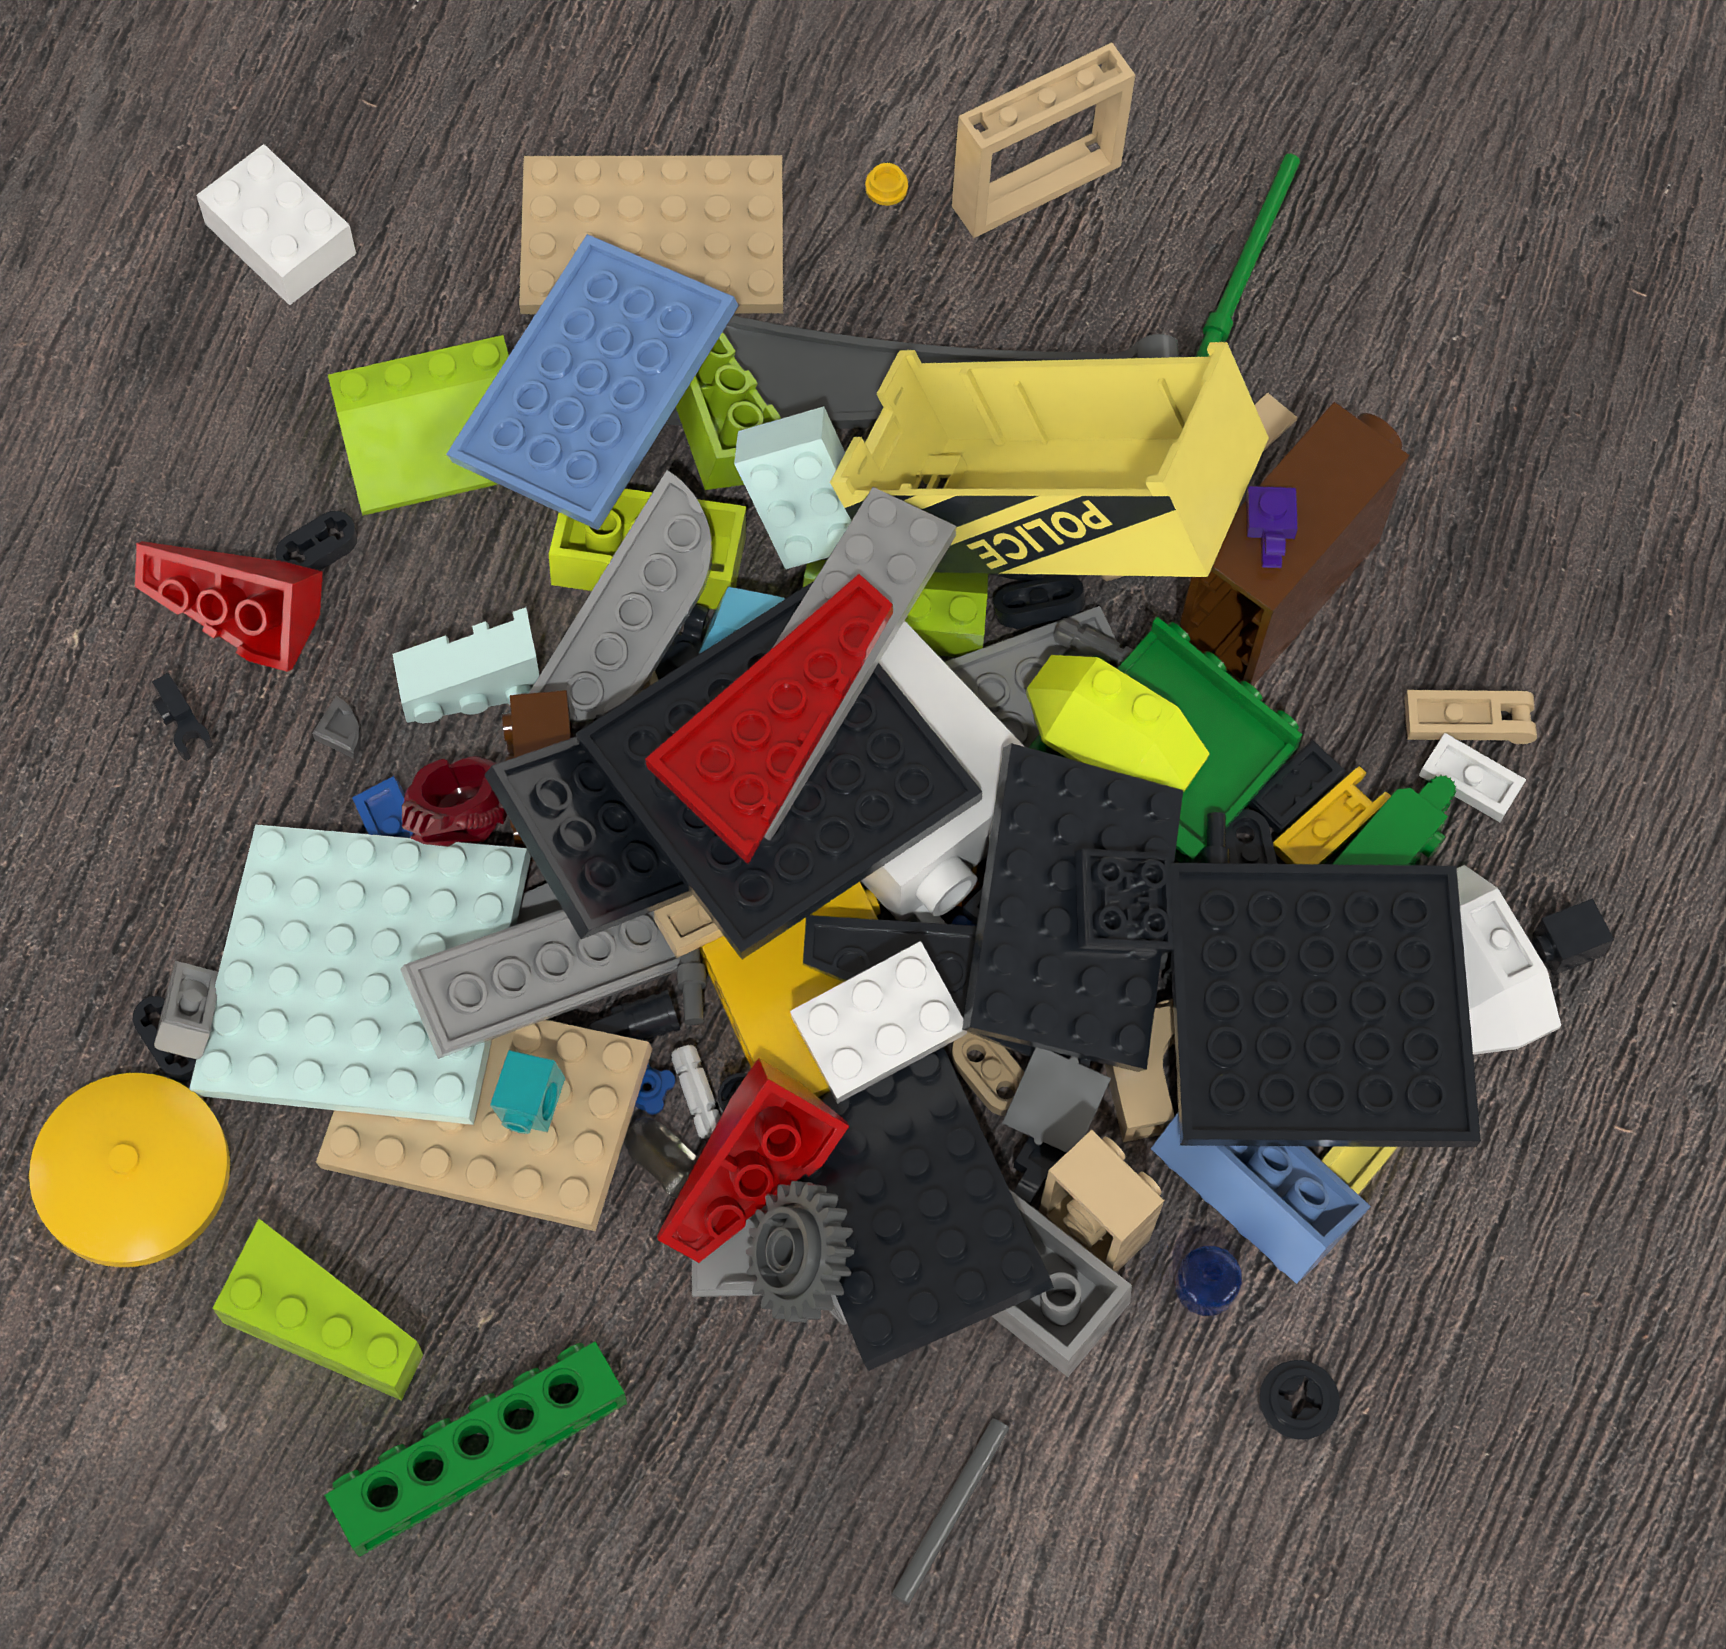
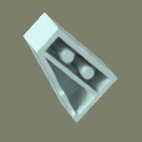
(468, 672)

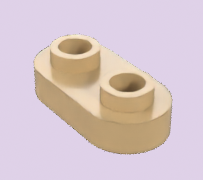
(987, 1076)

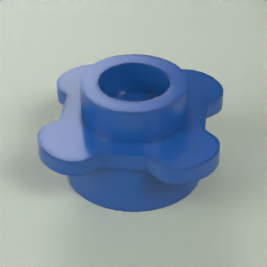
(653, 1100)

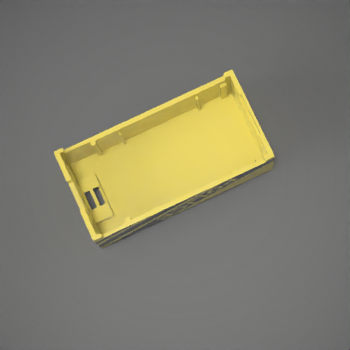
(1065, 460)

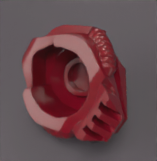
(452, 803)

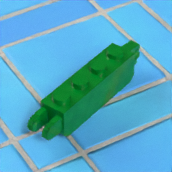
(1403, 827)

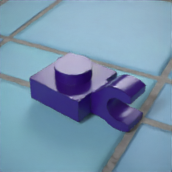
(1273, 518)

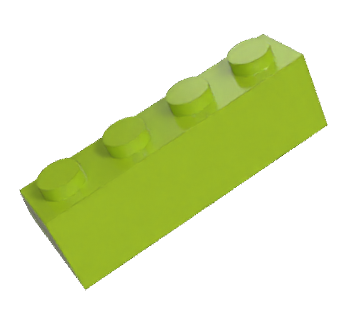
(947, 612)

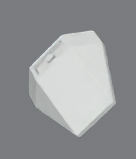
(1504, 974)

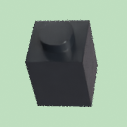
(1572, 937)

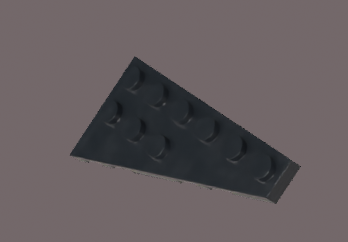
(853, 945)

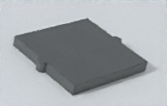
(1056, 1100)

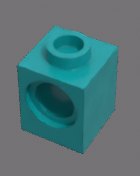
(527, 1092)

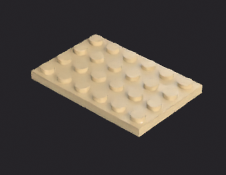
(687, 213)
(536, 1174)

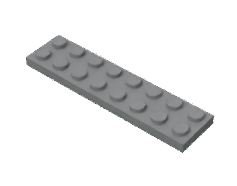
(897, 554)

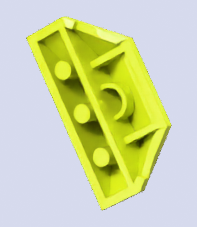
(1113, 722)

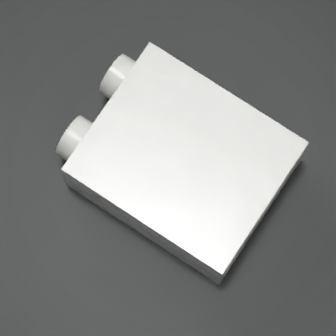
(940, 865)

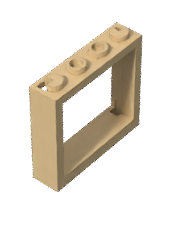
(1028, 111)

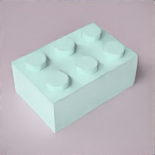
(789, 478)

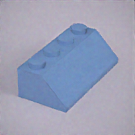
(1271, 1195)

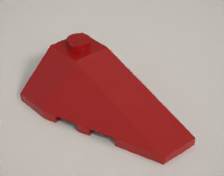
(248, 601)
(763, 1139)

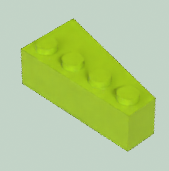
(714, 410)
(307, 1311)

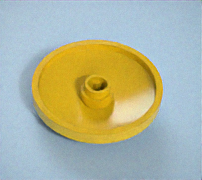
(129, 1170)

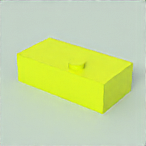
(582, 553)

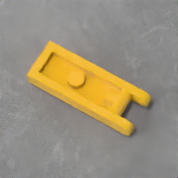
(1329, 823)

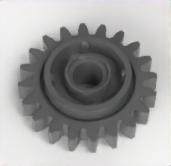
(799, 1252)

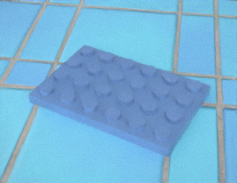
(592, 381)

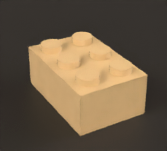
(1102, 1200)

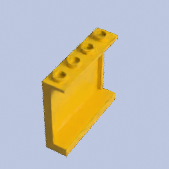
(772, 983)

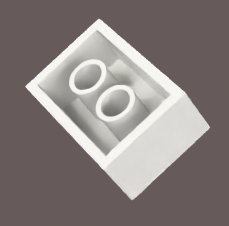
(276, 224)
(878, 1022)

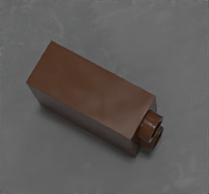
(1345, 489)

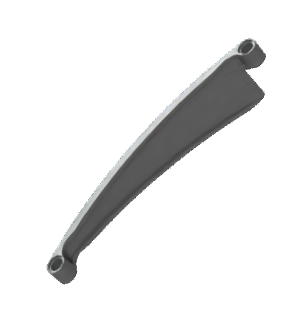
(844, 372)

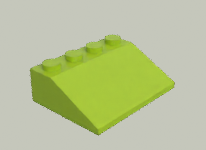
(405, 418)

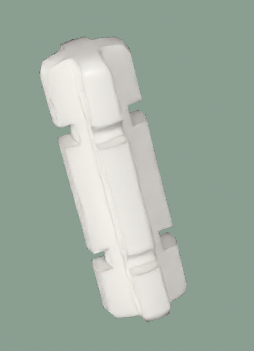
(696, 1089)

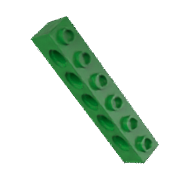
(463, 1473)

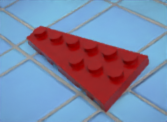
(757, 735)

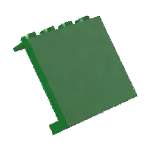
(1235, 726)

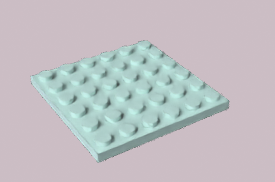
(314, 976)

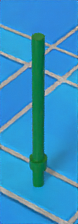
(1219, 322)

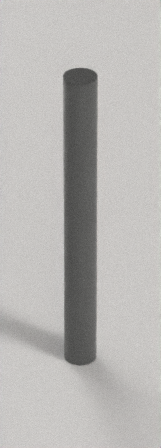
(950, 1511)

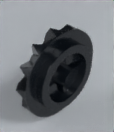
(1319, 1391)

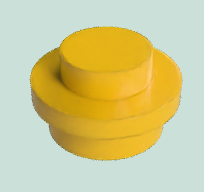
(886, 184)

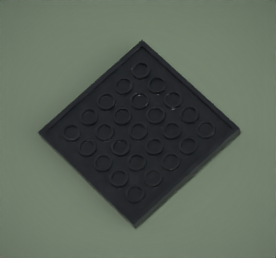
(865, 803)
(1321, 1006)

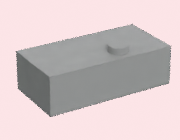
(1080, 1307)

